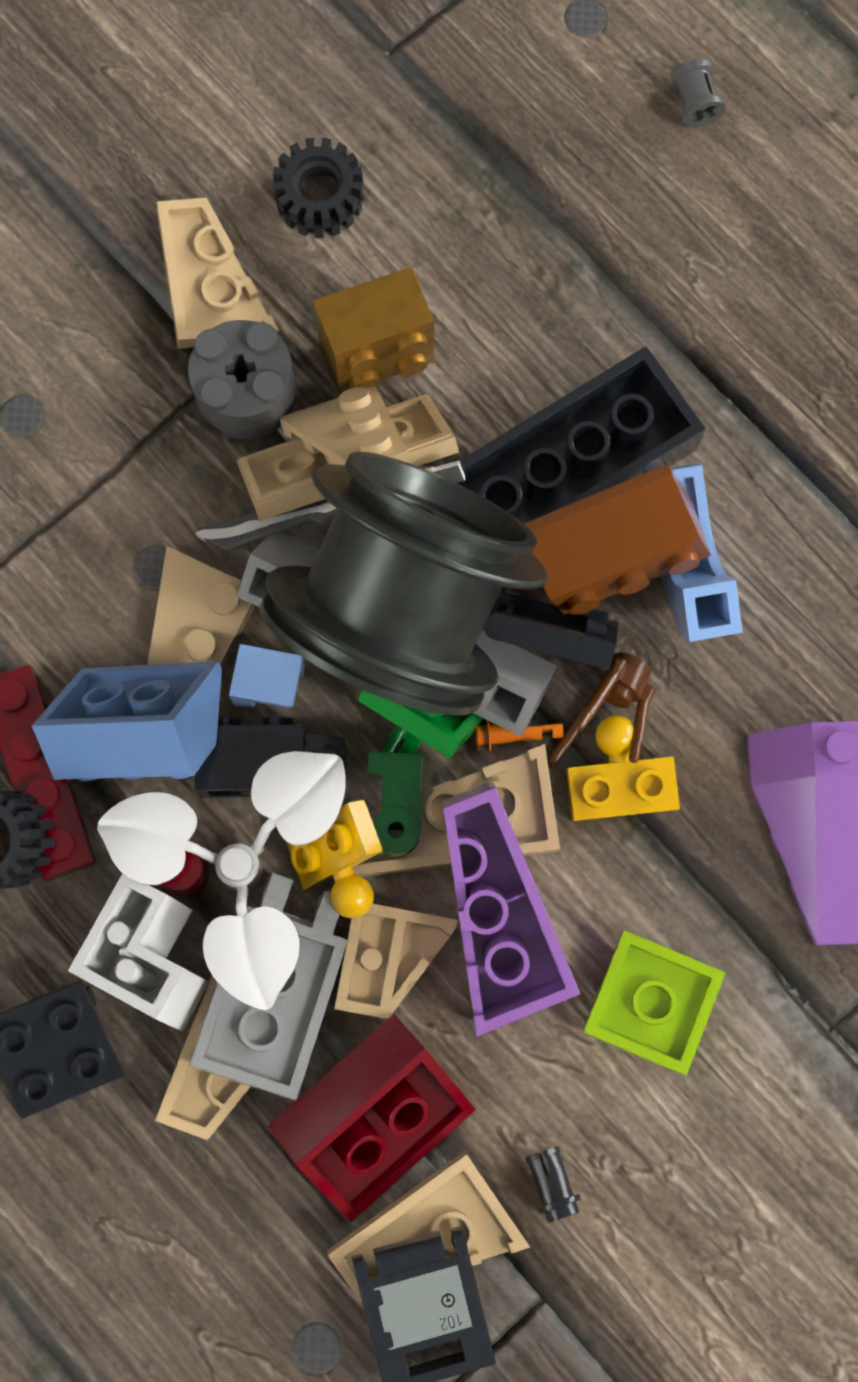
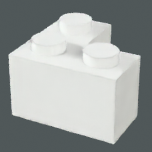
(130, 950)

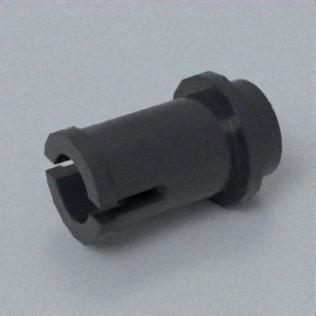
(553, 1188)

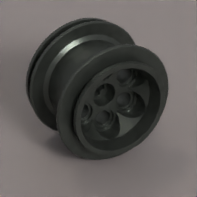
(403, 584)

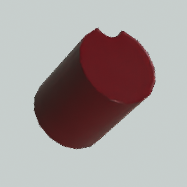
(191, 878)

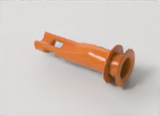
(494, 734)

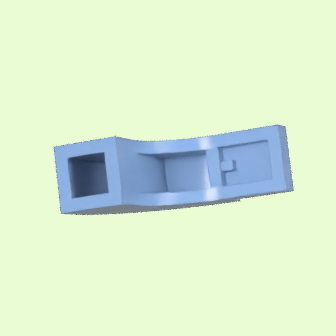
(705, 598)

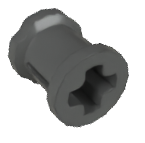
(697, 92)

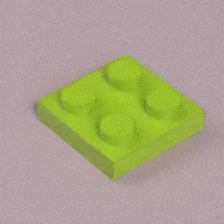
(654, 1002)

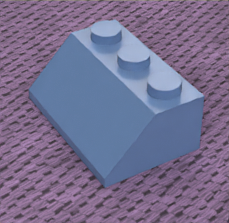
(132, 722)

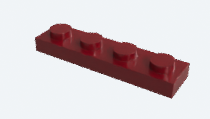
(19, 709)

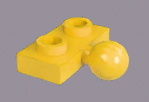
(621, 786)
(334, 855)

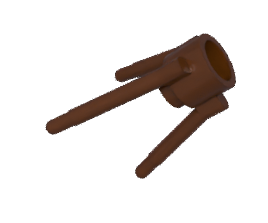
(619, 687)

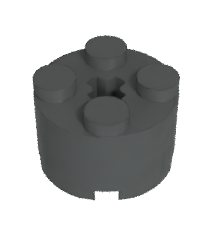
(236, 352)

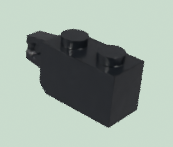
(245, 748)

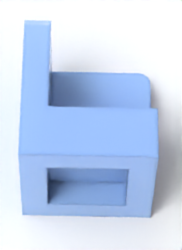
(265, 677)

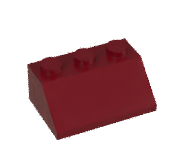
(371, 1118)

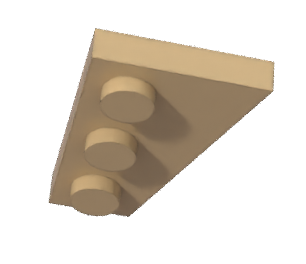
(203, 271)

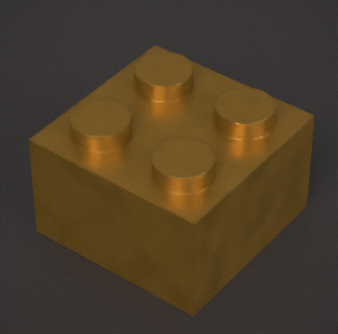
(376, 330)

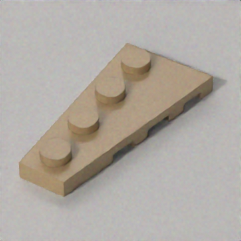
(525, 795)

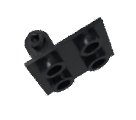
(55, 1049)

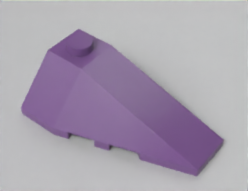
(810, 802)

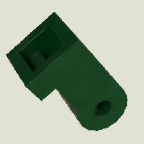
(401, 802)

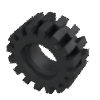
(318, 161)
(27, 839)

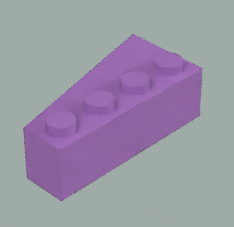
(505, 929)

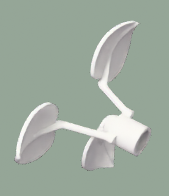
(256, 949)

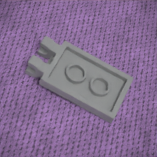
(275, 1044)

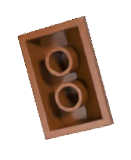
(618, 540)

